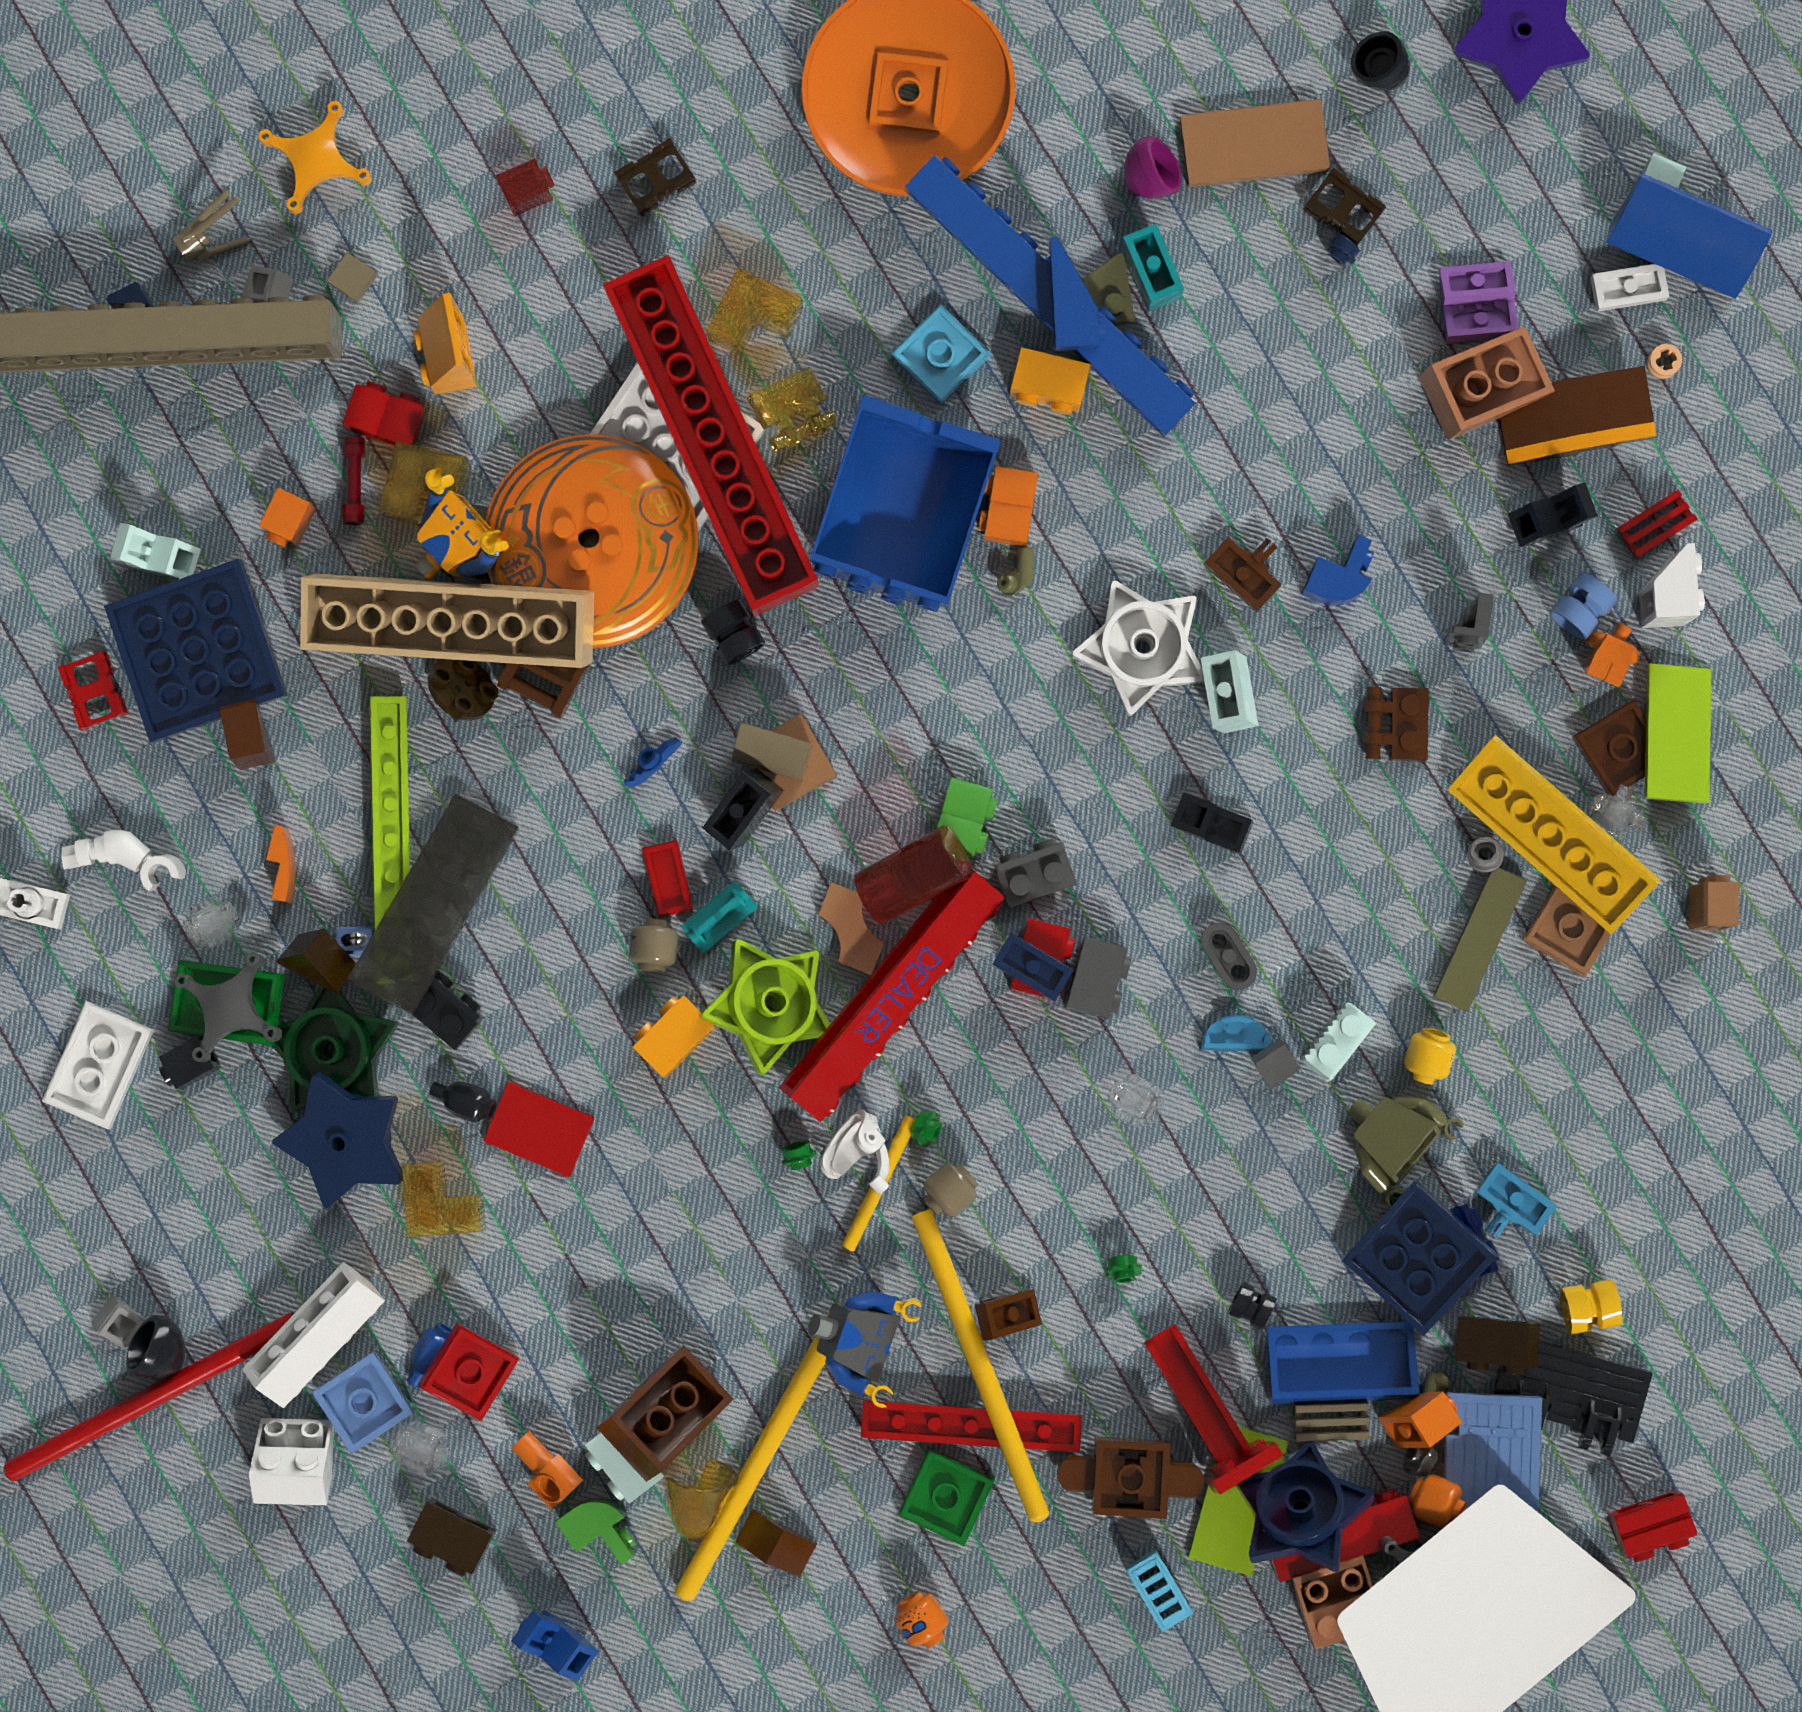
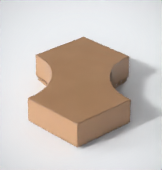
(857, 944)

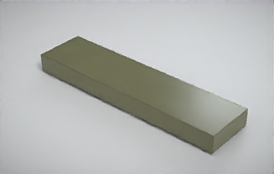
(1479, 939)

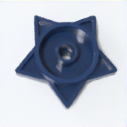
(366, 1132)
(1326, 1511)

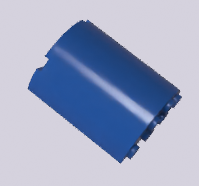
(903, 505)

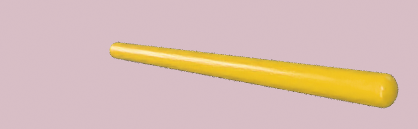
(980, 1366)
(752, 1472)

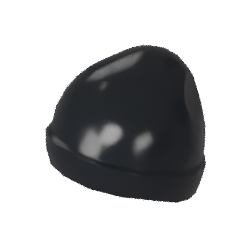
(1381, 61)
(156, 1349)

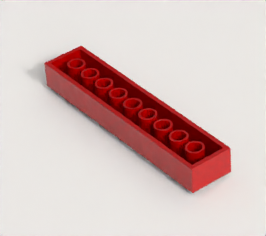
(711, 435)

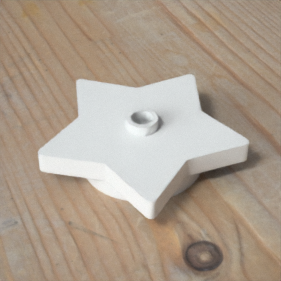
(1136, 619)

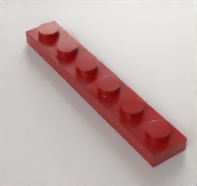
(967, 1426)

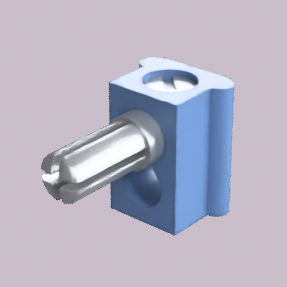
(360, 934)

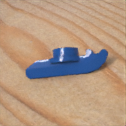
(651, 760)

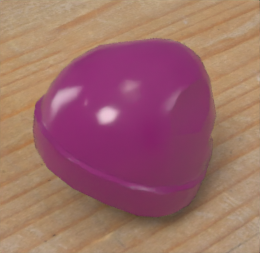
(1151, 169)

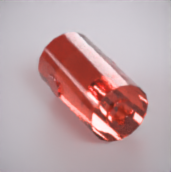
(913, 874)

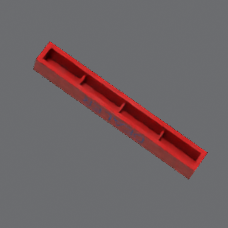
(891, 995)

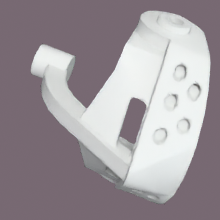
(853, 1140)

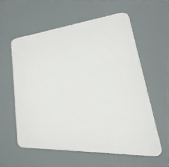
(1480, 1611)

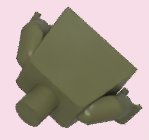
(1395, 1138)

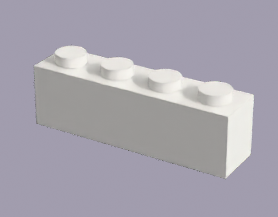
(313, 1335)

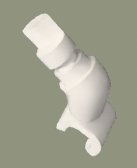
(123, 849)

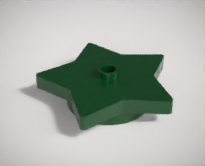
(357, 1043)

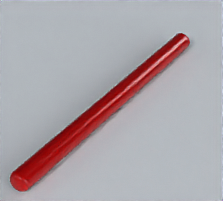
(142, 1401)

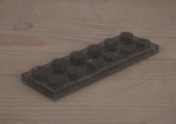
(433, 904)

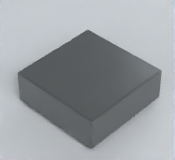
(1275, 1063)

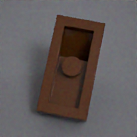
(1008, 1314)

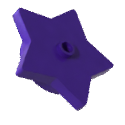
(1521, 58)

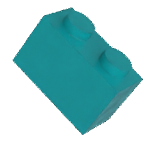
(1152, 267)

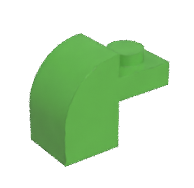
(598, 1518)

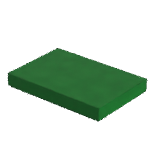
(187, 1014)

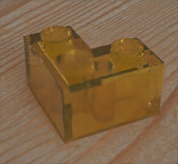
(752, 302)
(406, 484)
(430, 1210)

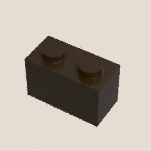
(1497, 1343)
(450, 1537)

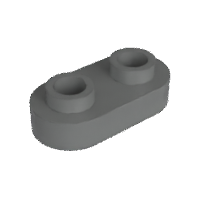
(1230, 955)

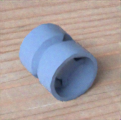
(1580, 609)

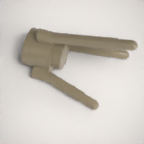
(192, 239)

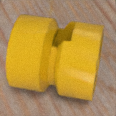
(1592, 1306)

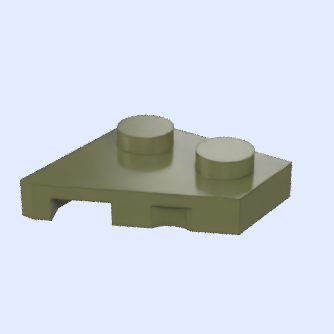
(1111, 289)

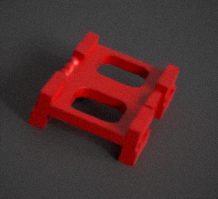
(103, 686)

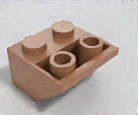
(1326, 1594)

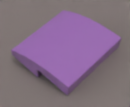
(1477, 301)

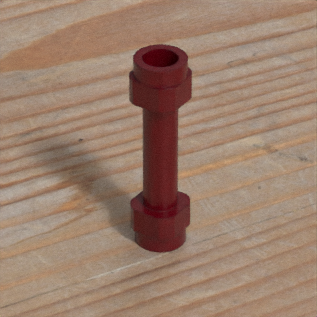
(353, 450)

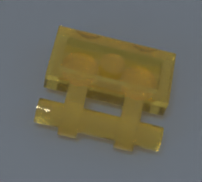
(789, 398)

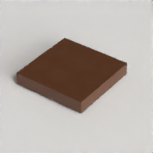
(1616, 747)

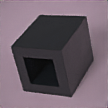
(181, 1068)

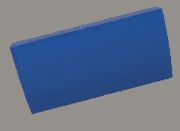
(1688, 235)
(1342, 1362)

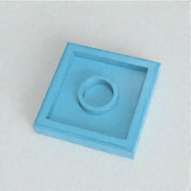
(940, 354)

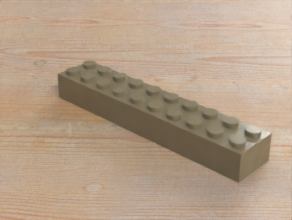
(169, 334)

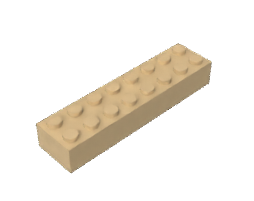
(447, 620)

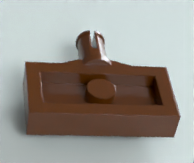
(1245, 572)

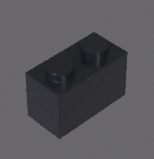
(742, 809)

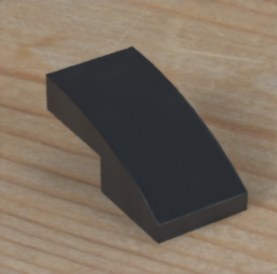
(1212, 823)

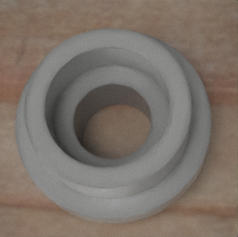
(1481, 845)

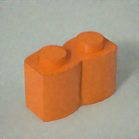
(1010, 506)

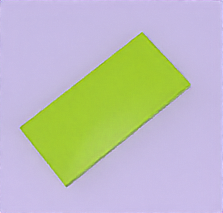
(1678, 733)
(1227, 1521)

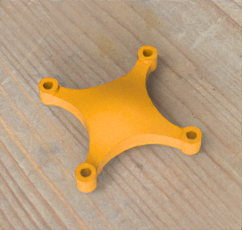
(315, 157)

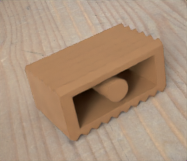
(1714, 904)

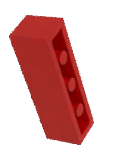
(1386, 1516)

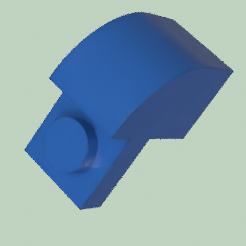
(1337, 584)
(555, 1643)

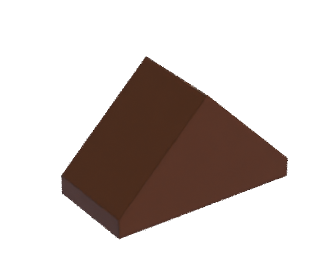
(246, 735)
(775, 1543)

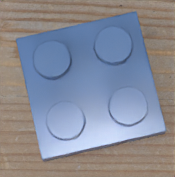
(363, 1402)

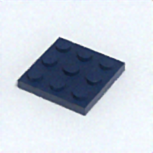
(1420, 1257)

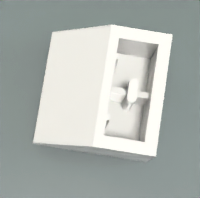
(1673, 592)
(292, 1462)

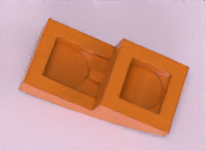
(282, 853)

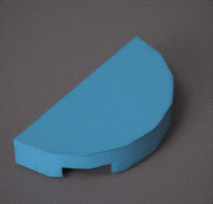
(1235, 1034)

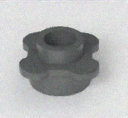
(1420, 1460)

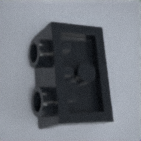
(447, 1013)

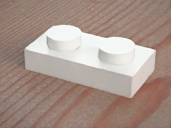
(1629, 287)

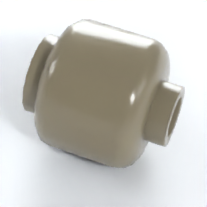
(653, 946)
(950, 1190)

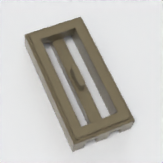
(1334, 1434)

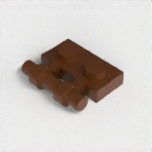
(1407, 724)

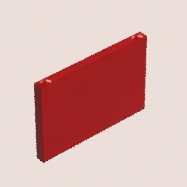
(539, 1129)

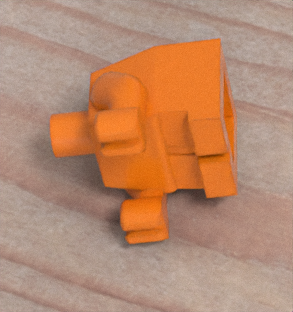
(1611, 655)

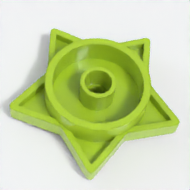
(742, 1006)

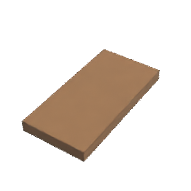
(1254, 143)

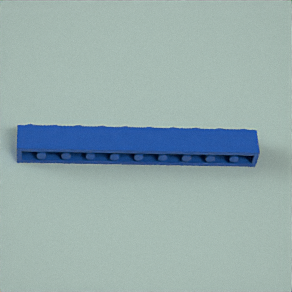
(1028, 277)

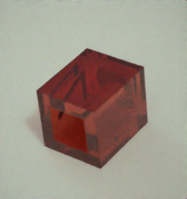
(526, 186)

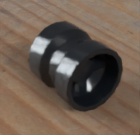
(1252, 1306)

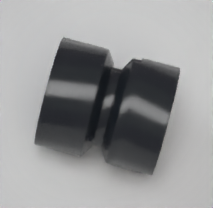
(734, 634)

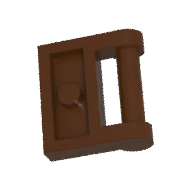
(564, 677)

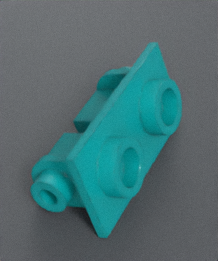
(719, 916)

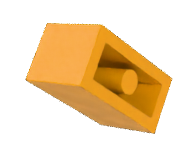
(1049, 381)
(672, 1036)

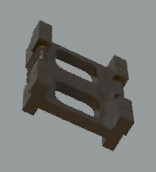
(661, 186)
(1338, 216)

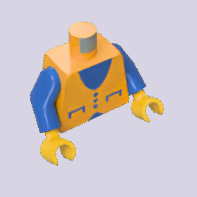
(455, 533)

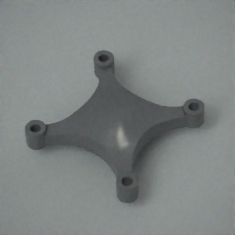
(228, 1007)

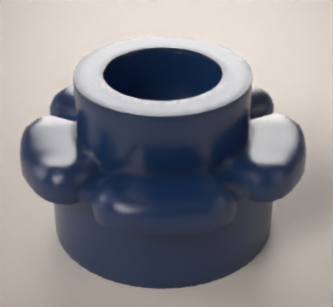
(1342, 249)

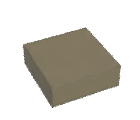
(352, 277)

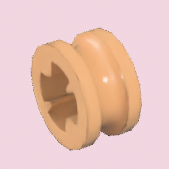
(1669, 350)

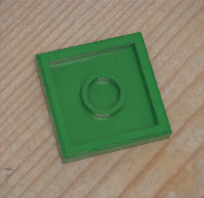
(946, 1496)

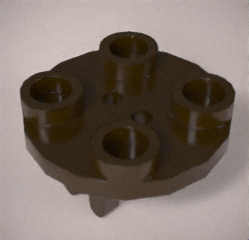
(468, 701)

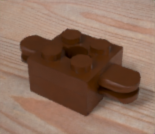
(1130, 1477)

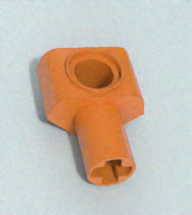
(553, 1475)

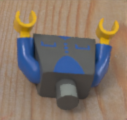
(859, 1338)

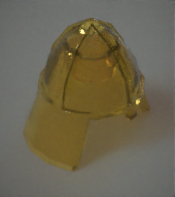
(698, 1508)

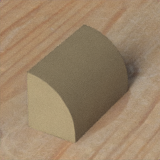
(771, 752)

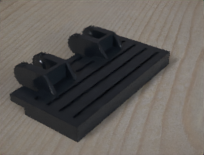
(1585, 1384)

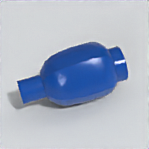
(426, 1350)

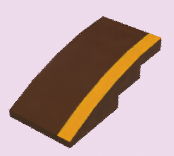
(1581, 417)

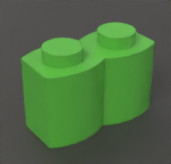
(965, 813)

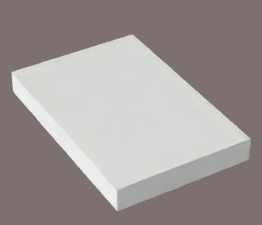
(98, 1065)

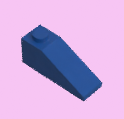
(1073, 309)

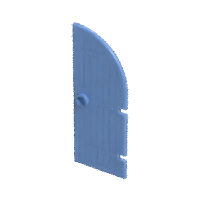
(1495, 1445)

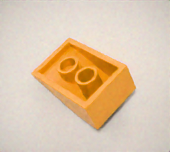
(445, 347)

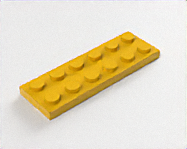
(1553, 835)

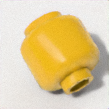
(1430, 1055)

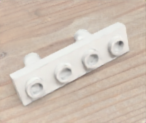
(32, 904)

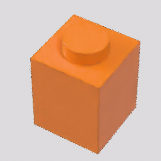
(286, 518)

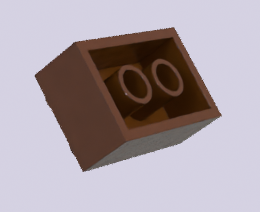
(665, 1413)

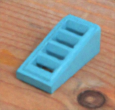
(1141, 1566)

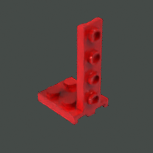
(1208, 1413)

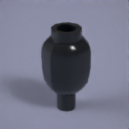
(465, 1100)

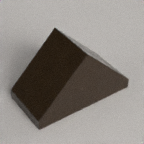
(318, 959)

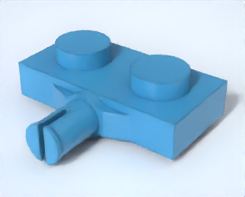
(1513, 1202)

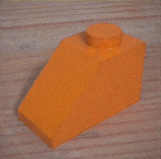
(1421, 1420)

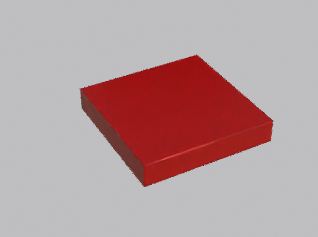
(468, 1371)

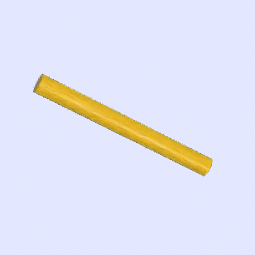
(872, 1198)

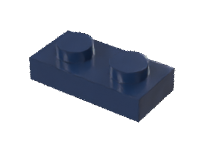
(1032, 967)

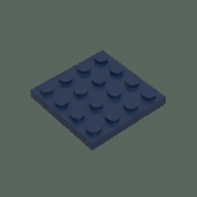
(195, 649)

